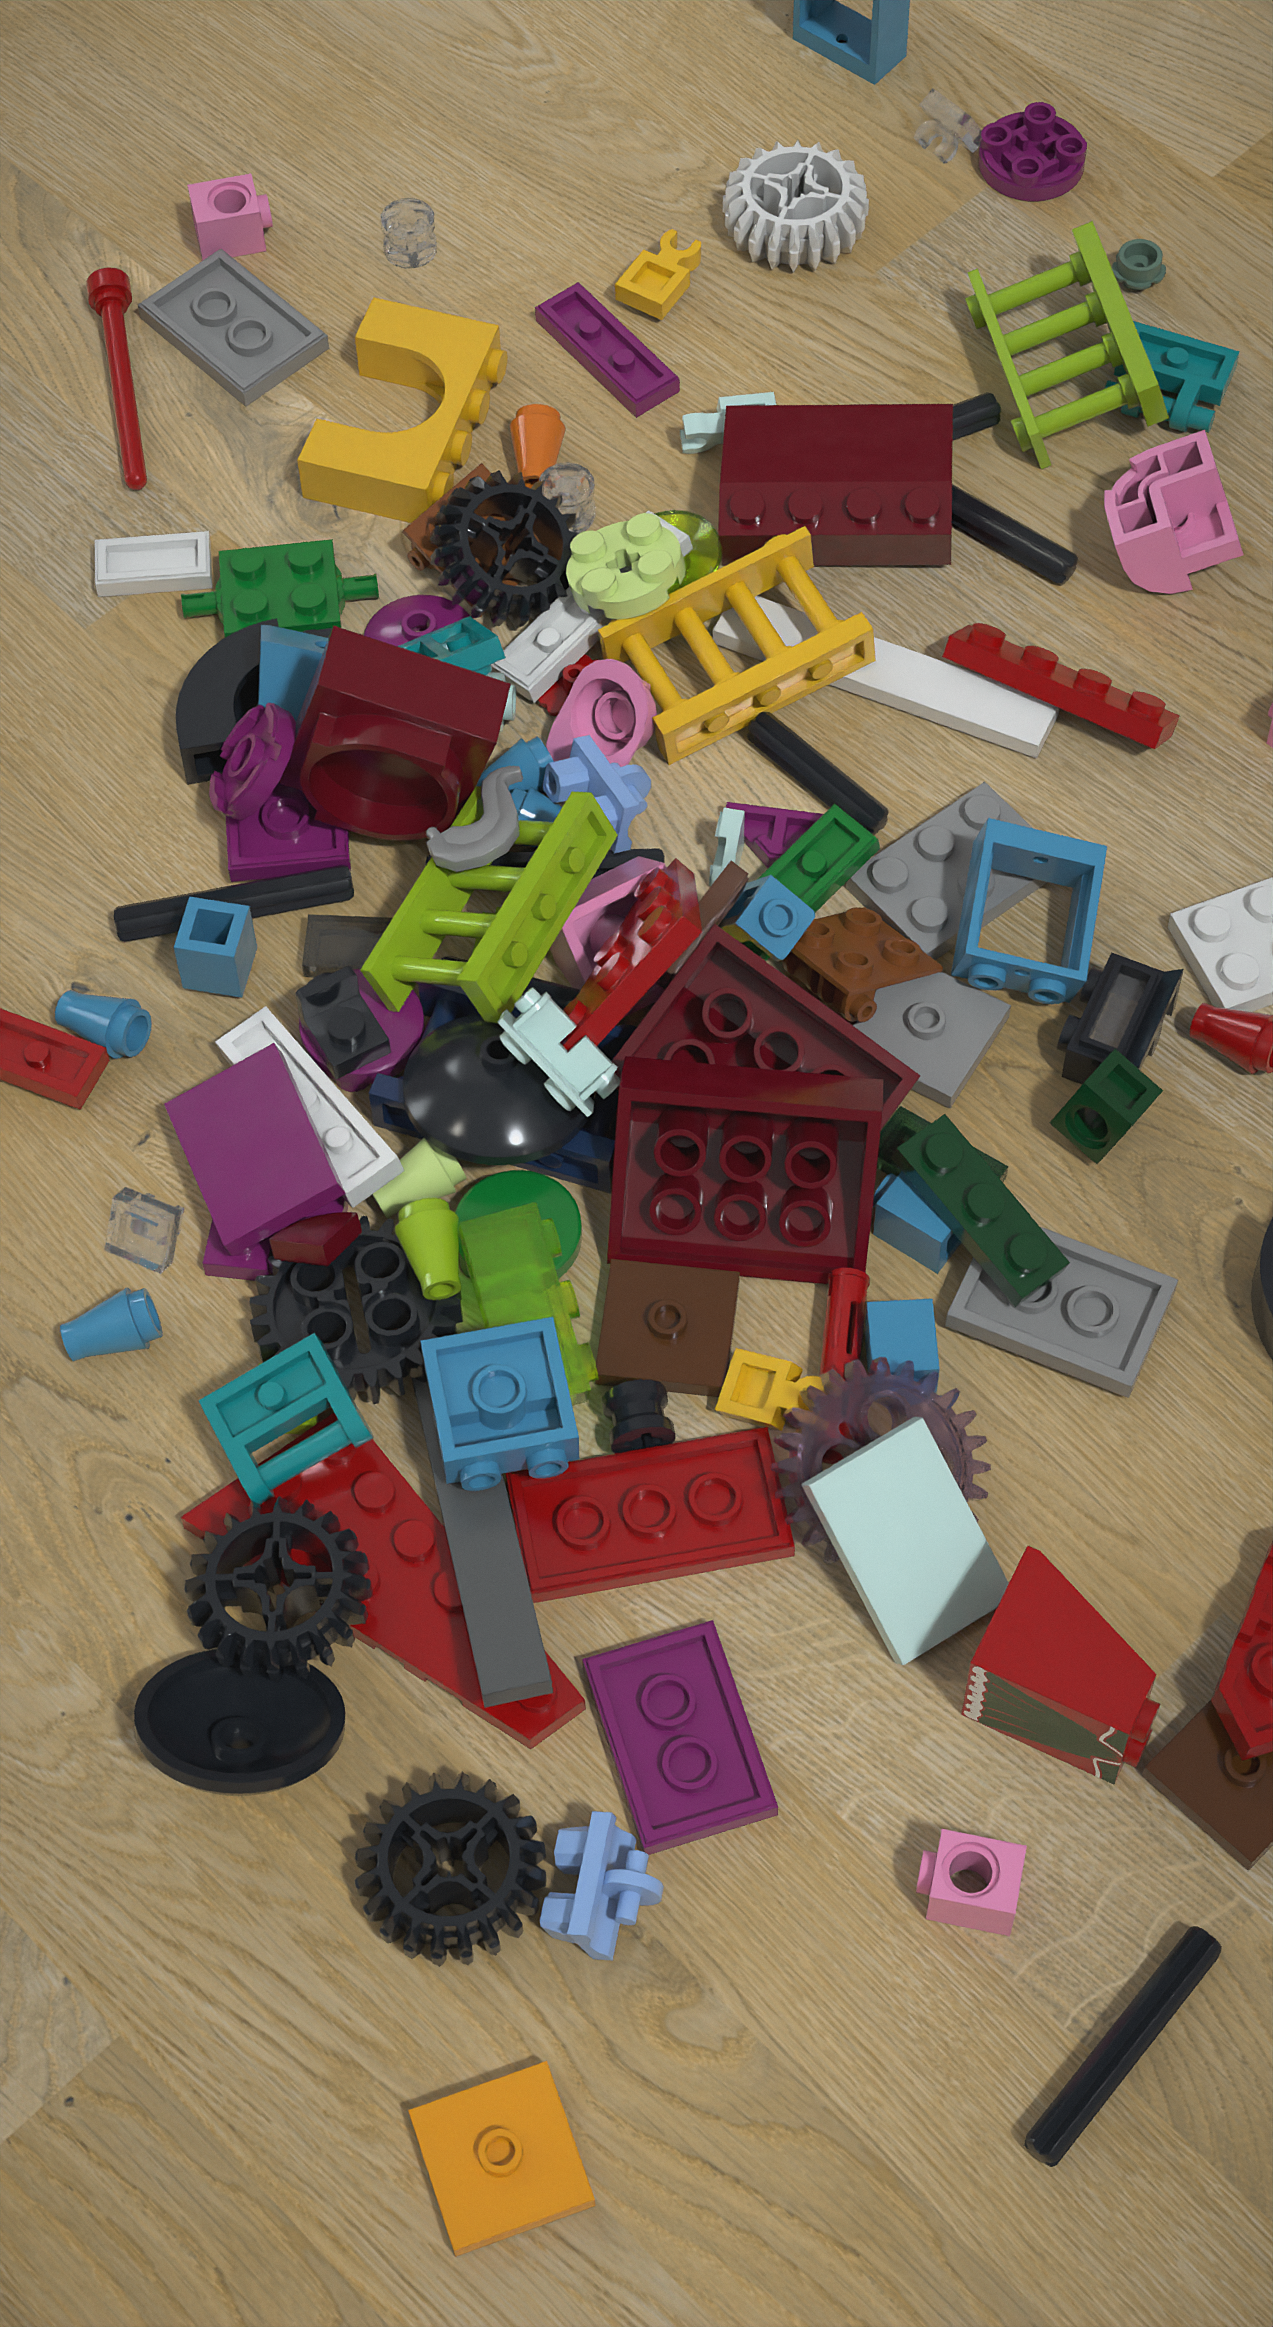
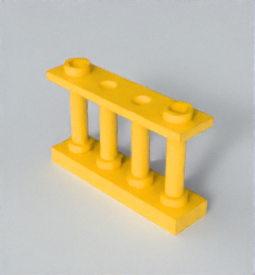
(768, 686)

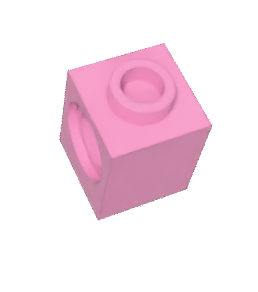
(229, 216)
(994, 1860)

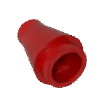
(1237, 1035)

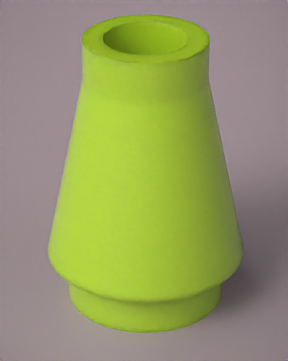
(431, 1243)

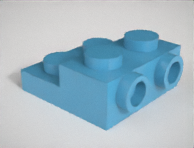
(501, 1403)

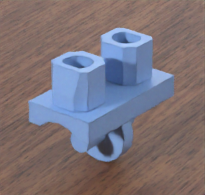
(616, 788)
(608, 1886)

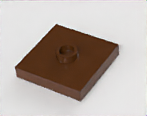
(713, 909)
(668, 1326)
(1217, 1788)

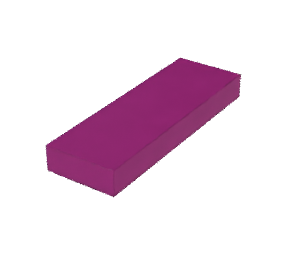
(607, 349)

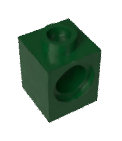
(1106, 1106)

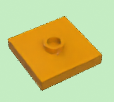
(501, 2158)

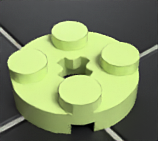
(637, 543)

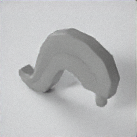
(487, 838)

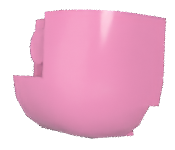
(1171, 515)

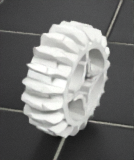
(795, 205)

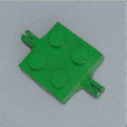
(281, 582)

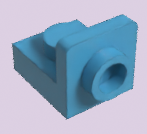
(768, 917)

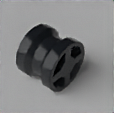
(638, 1416)

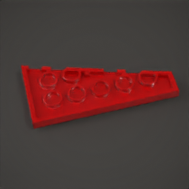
(413, 1580)

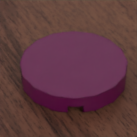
(255, 761)

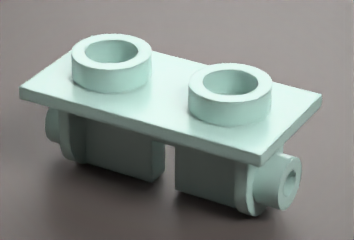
(538, 1037)

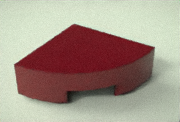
(316, 1239)

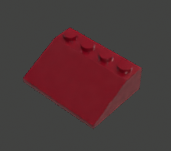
(856, 475)
(746, 1013)
(744, 1169)

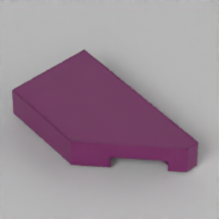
(773, 830)

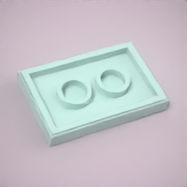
(908, 1540)

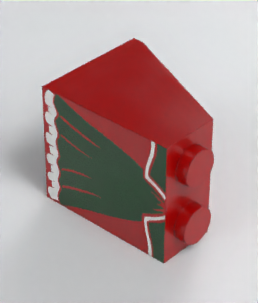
(1060, 1675)

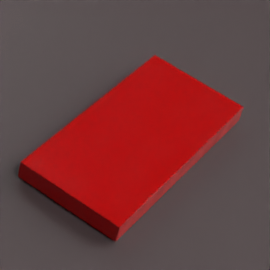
(650, 1515)

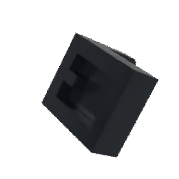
(340, 1022)

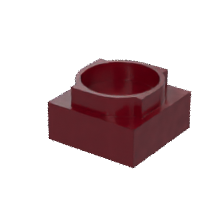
(392, 738)

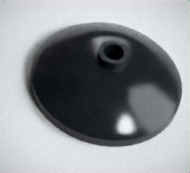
(481, 1100)
(236, 1732)

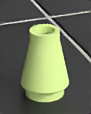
(425, 1175)

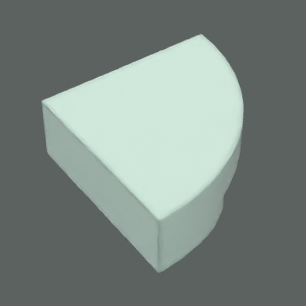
(730, 841)

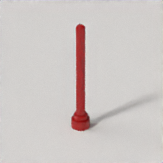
(110, 297)

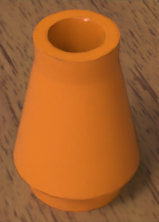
(536, 440)

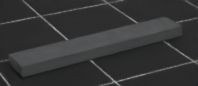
(489, 1580)

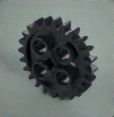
(293, 1309)

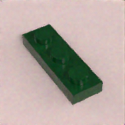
(980, 1210)

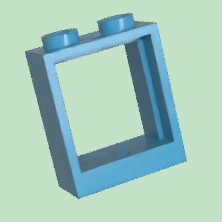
(870, 45)
(1043, 858)

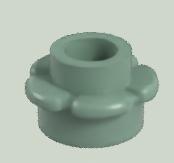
(1139, 264)

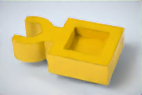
(658, 281)
(762, 1389)

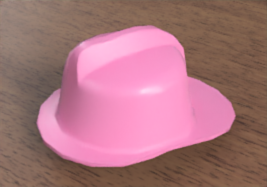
(610, 707)

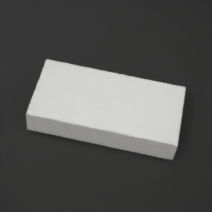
(153, 564)

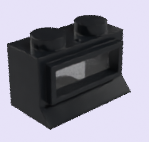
(1121, 1013)

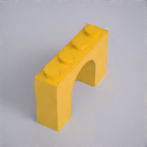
(412, 468)

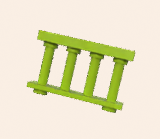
(1118, 347)
(511, 940)

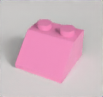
(599, 917)

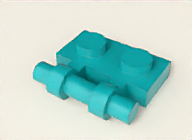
(1188, 368)

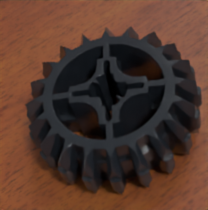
(467, 534)
(225, 1582)
(484, 1825)

